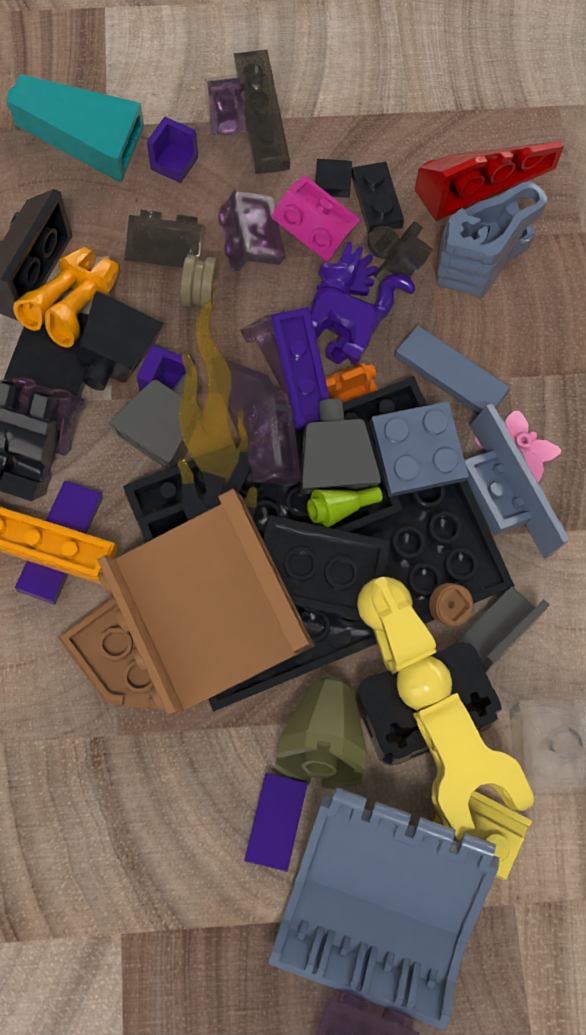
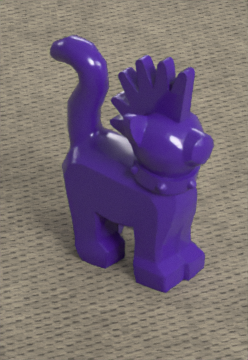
(349, 316)

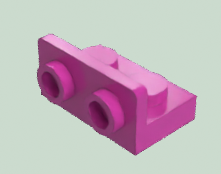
(314, 217)

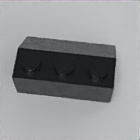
(32, 247)

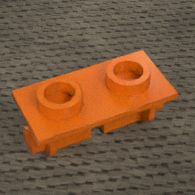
(352, 382)

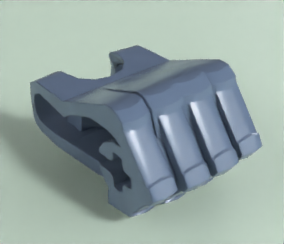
(486, 238)

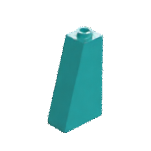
(79, 122)

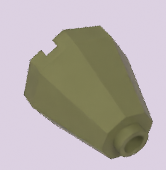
(324, 737)

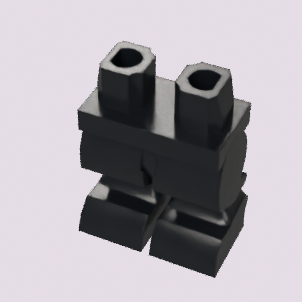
(30, 438)

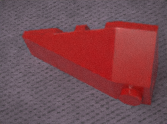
(475, 176)

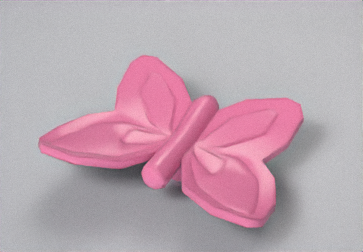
(535, 451)

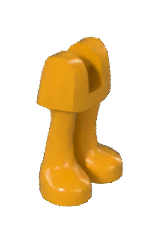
(61, 319)

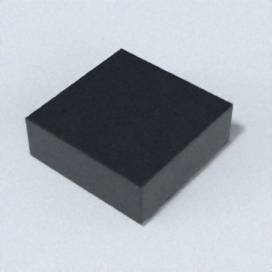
(334, 176)

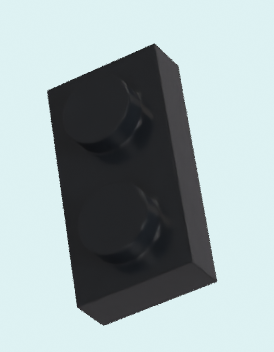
(377, 196)

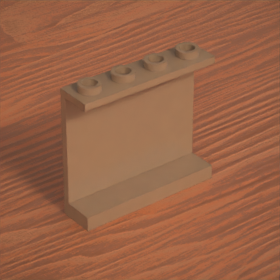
(204, 606)

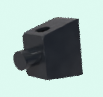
(114, 341)

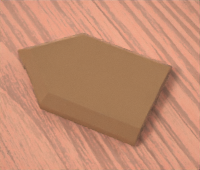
(107, 658)

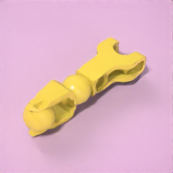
(442, 718)

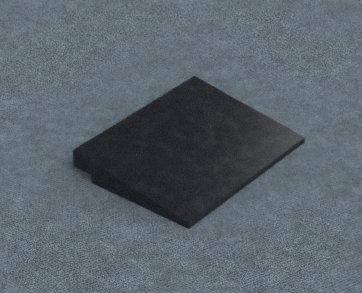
(431, 532)

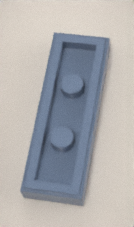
(451, 371)

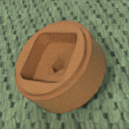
(451, 604)

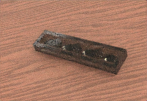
(262, 112)

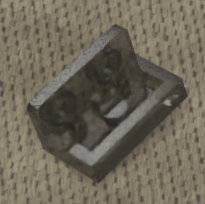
(161, 240)

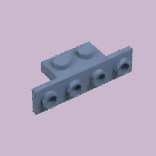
(507, 487)

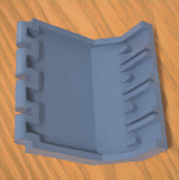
(384, 907)

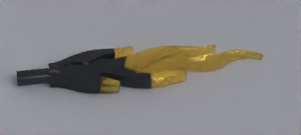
(208, 432)

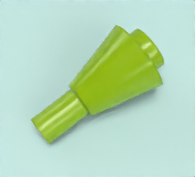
(331, 506)

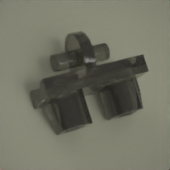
(400, 254)

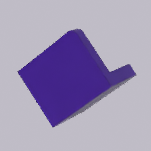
(172, 149)
(161, 366)

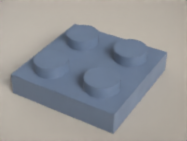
(418, 449)

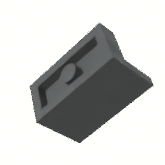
(502, 626)

